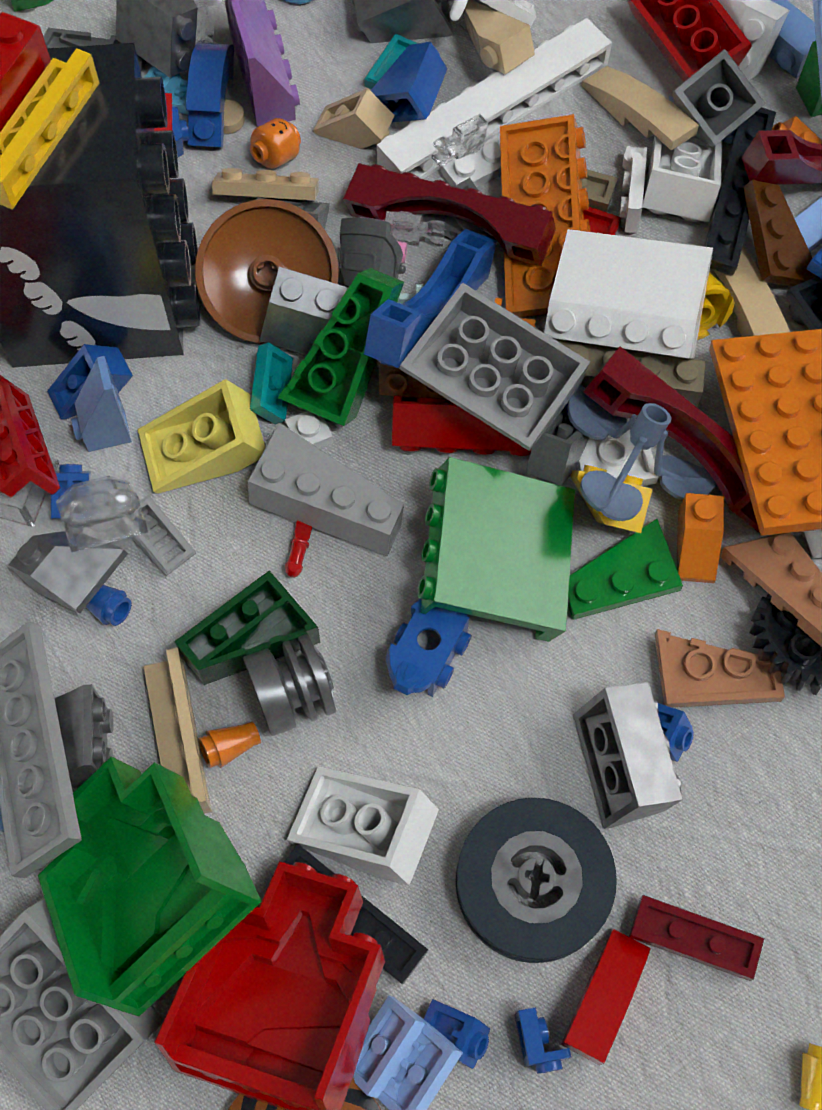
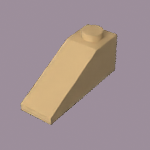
(497, 37)

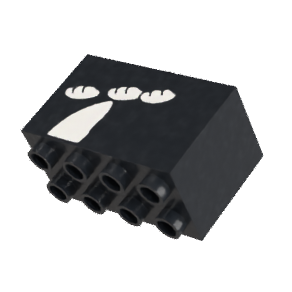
(102, 230)

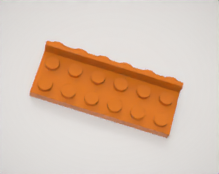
(545, 169)

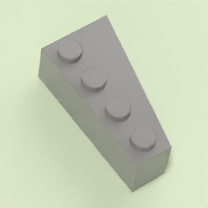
(323, 493)

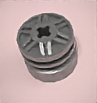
(290, 684)

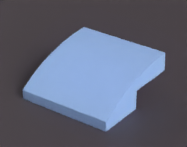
(403, 1058)

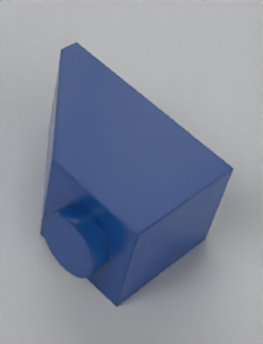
(71, 380)

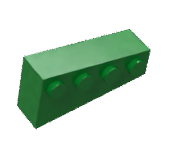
(336, 370)

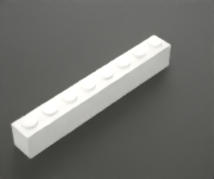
(501, 97)

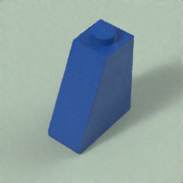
(412, 83)

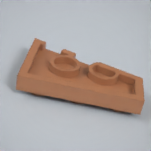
(710, 675)

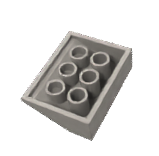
(496, 366)
(49, 1036)

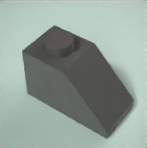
(557, 451)

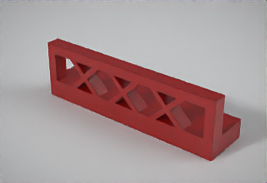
(22, 444)

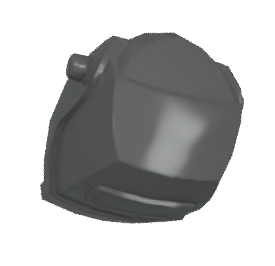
(368, 245)

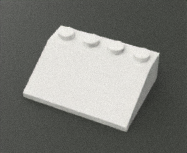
(629, 293)

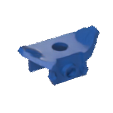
(419, 669)

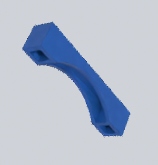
(398, 327)

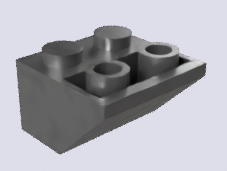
(84, 731)

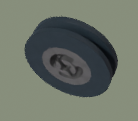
(583, 889)

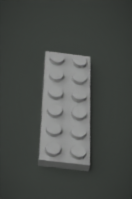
(34, 772)

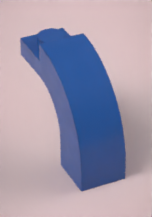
(206, 89)

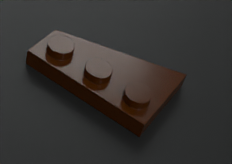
(776, 236)

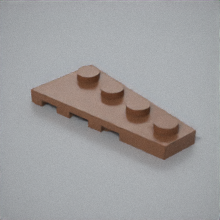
(786, 574)

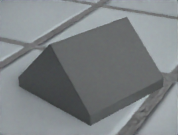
(717, 98)

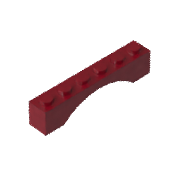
(783, 159)
(518, 228)
(628, 385)

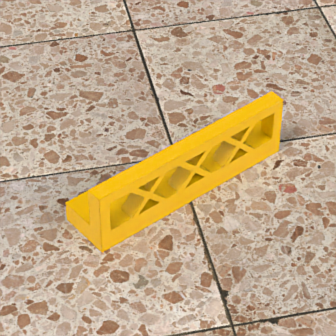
(43, 121)

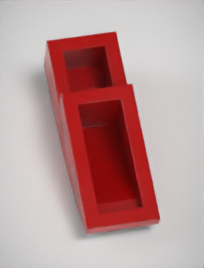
(606, 997)

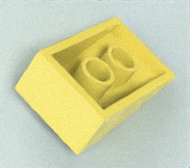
(202, 438)

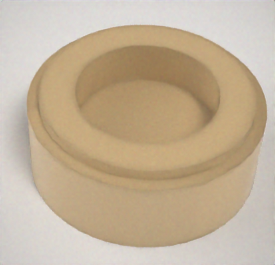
(233, 116)

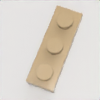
(265, 184)

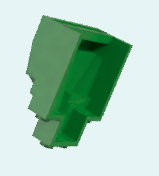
(142, 886)

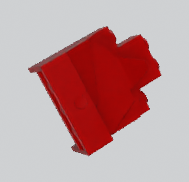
(281, 997)

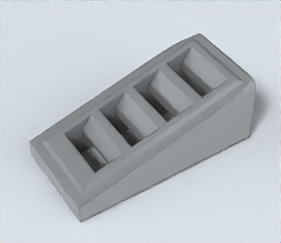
(159, 518)

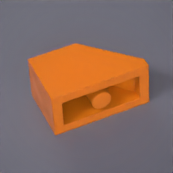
(699, 537)

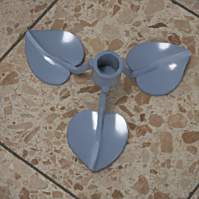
(647, 430)

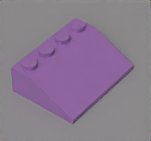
(261, 60)

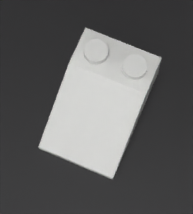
(761, 25)
(683, 179)
(365, 823)

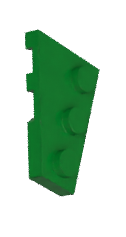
(625, 575)

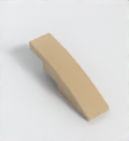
(641, 106)
(753, 299)

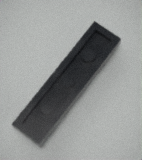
(399, 948)

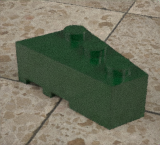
(247, 623)

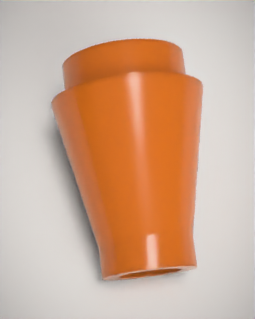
(227, 743)

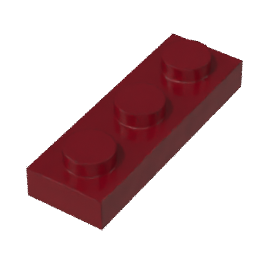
(697, 938)

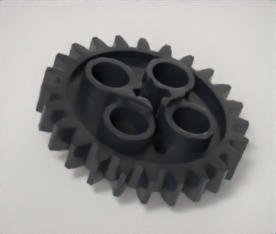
(786, 646)

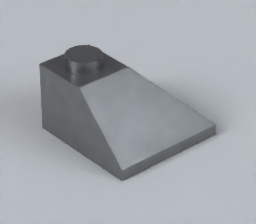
(62, 575)

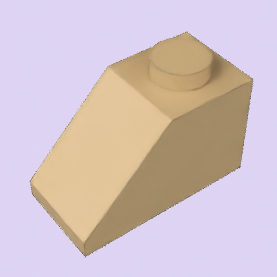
(355, 120)

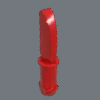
(299, 544)

